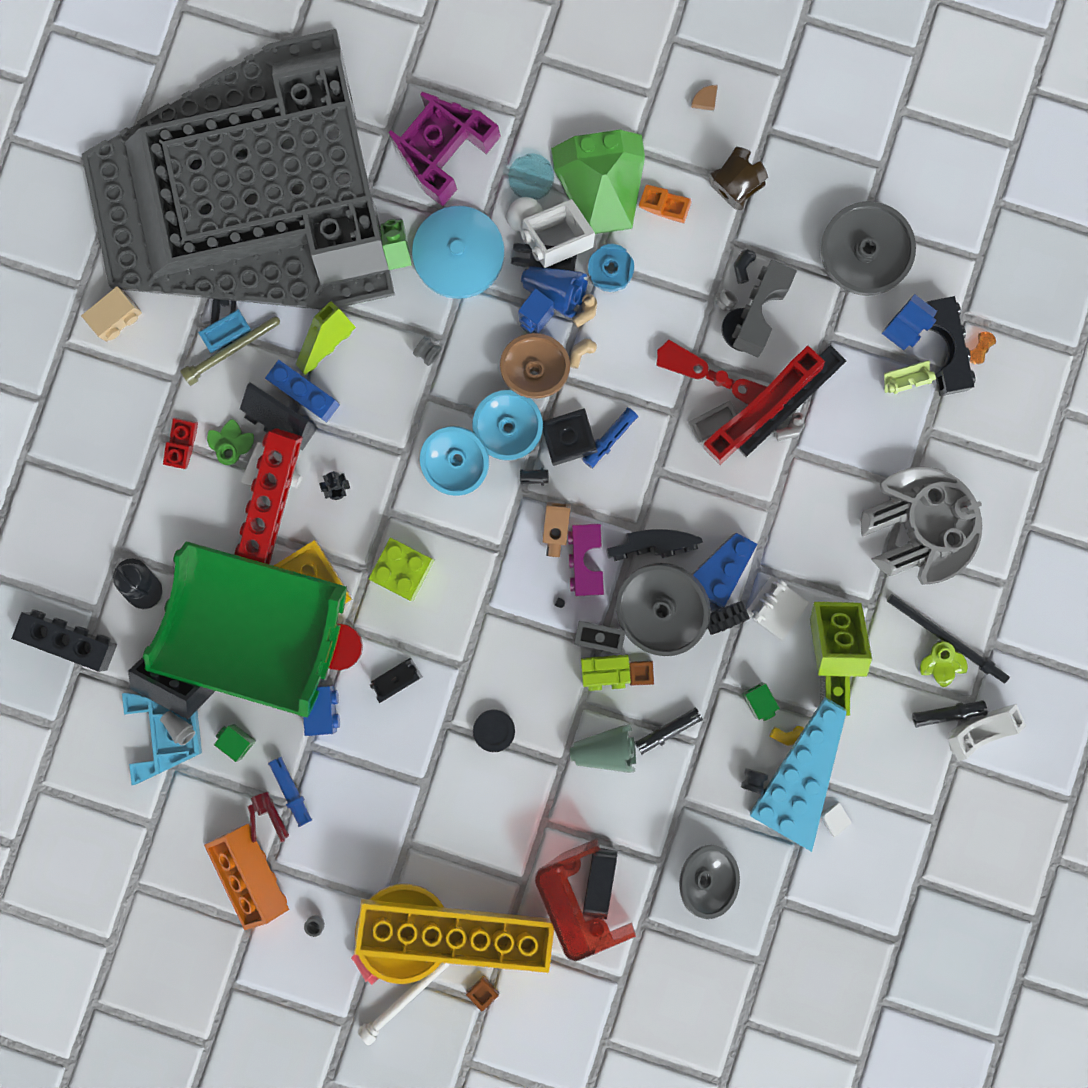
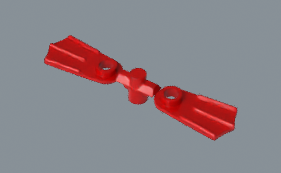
(682, 361)

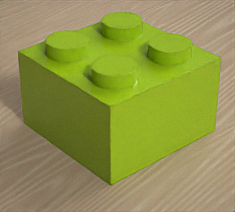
(401, 569)

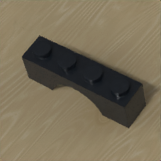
(956, 374)

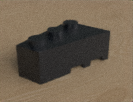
(168, 692)

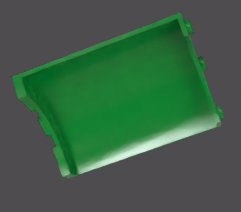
(247, 629)

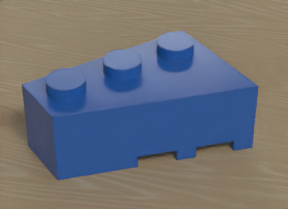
(724, 568)

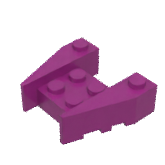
(436, 137)

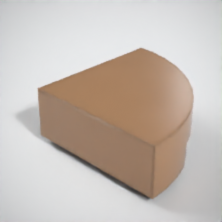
(705, 98)

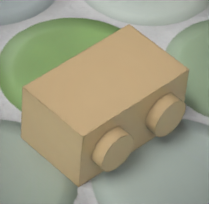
(111, 314)

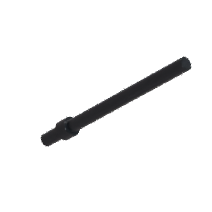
(985, 665)

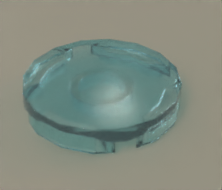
(531, 176)

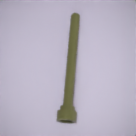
(192, 373)

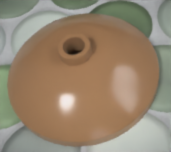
(537, 354)

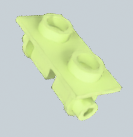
(905, 377)

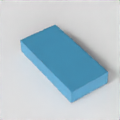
(224, 331)

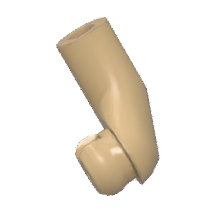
(588, 310)
(580, 349)

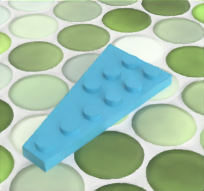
(799, 787)

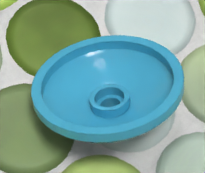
(508, 408)
(444, 470)

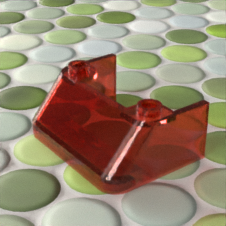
(576, 936)

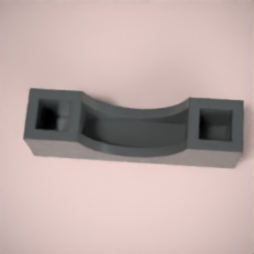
(755, 331)

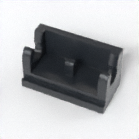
(395, 680)

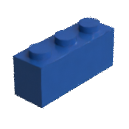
(302, 391)

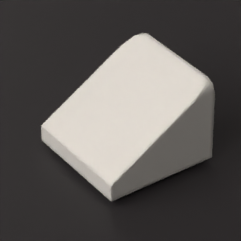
(835, 819)

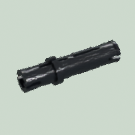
(958, 712)
(668, 731)

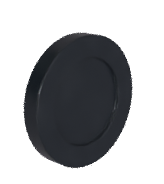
(494, 730)

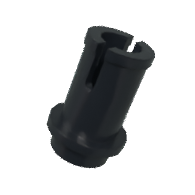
(534, 476)

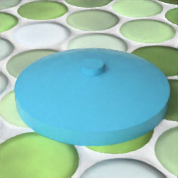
(458, 252)

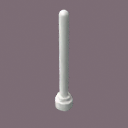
(369, 1031)

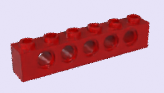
(288, 446)

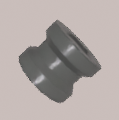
(427, 350)

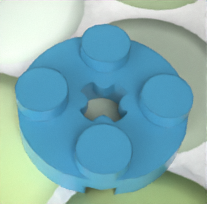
(618, 279)

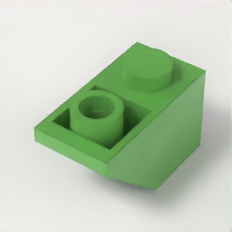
(395, 244)

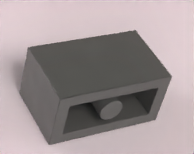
(599, 637)

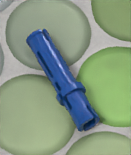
(610, 437)
(290, 792)

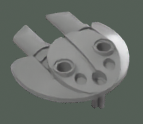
(928, 523)

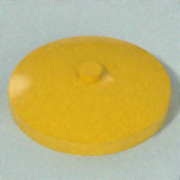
(401, 970)

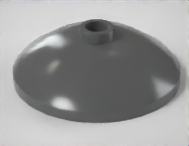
(718, 883)

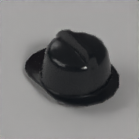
(137, 583)

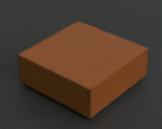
(641, 673)
(482, 993)

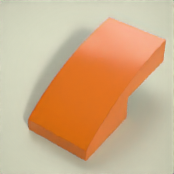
(664, 204)

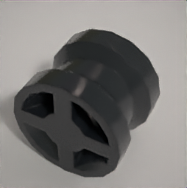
(754, 781)

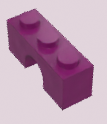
(584, 539)

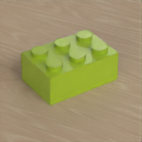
(840, 639)

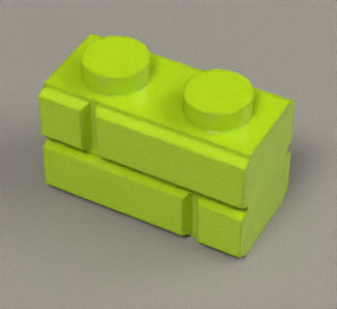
(605, 670)

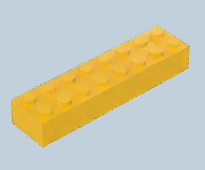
(454, 936)

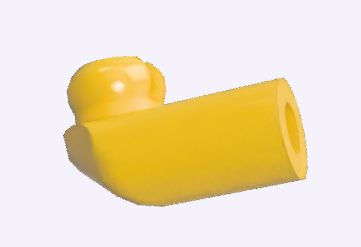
(786, 738)

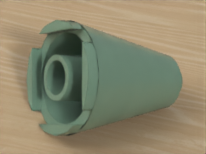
(606, 750)

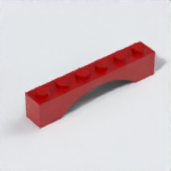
(764, 406)

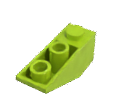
(325, 333)

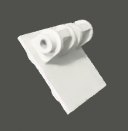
(777, 607)

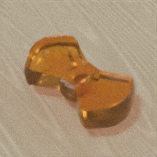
(985, 341)

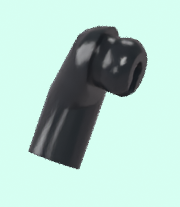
(743, 260)

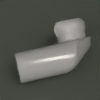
(793, 429)

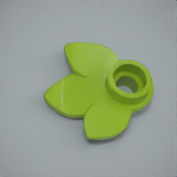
(943, 667)

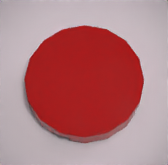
(347, 649)

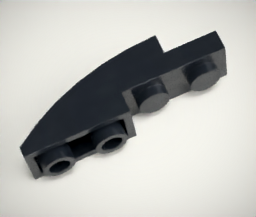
(662, 540)

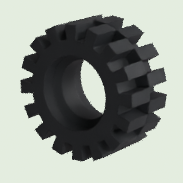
(727, 617)

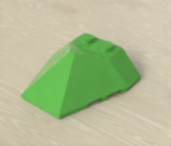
(602, 176)

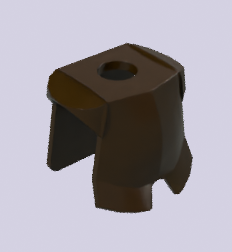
(738, 178)

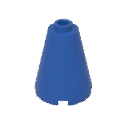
(561, 286)

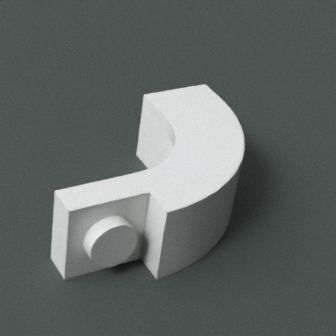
(984, 729)

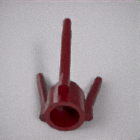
(262, 805)

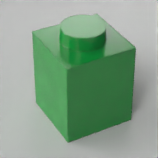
(761, 702)
(234, 742)

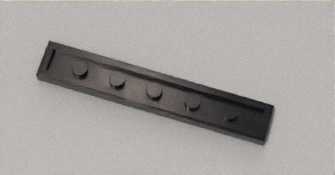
(833, 362)

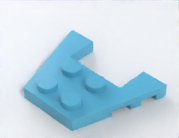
(165, 750)

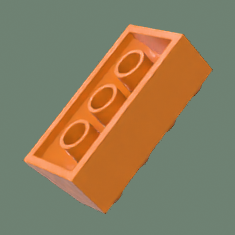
(247, 878)

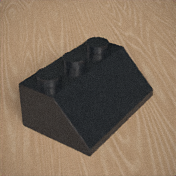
(273, 414)

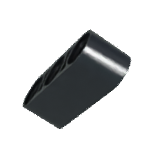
(600, 883)

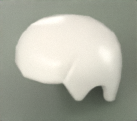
(521, 209)

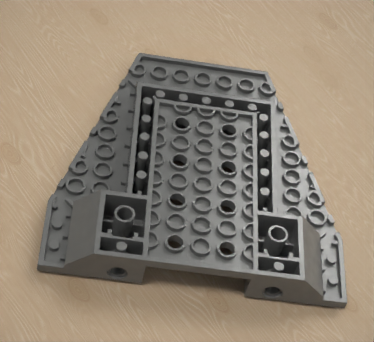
(271, 252)

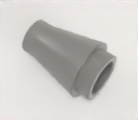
(179, 730)

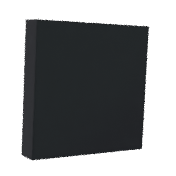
(569, 437)

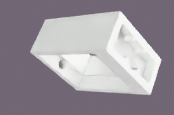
(564, 212)

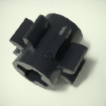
(334, 485)

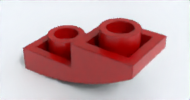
(181, 443)

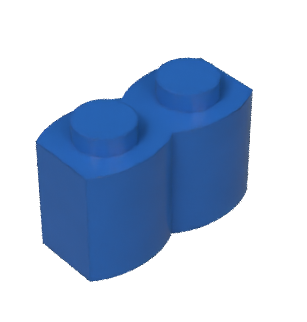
(909, 322)

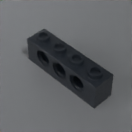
(29, 632)

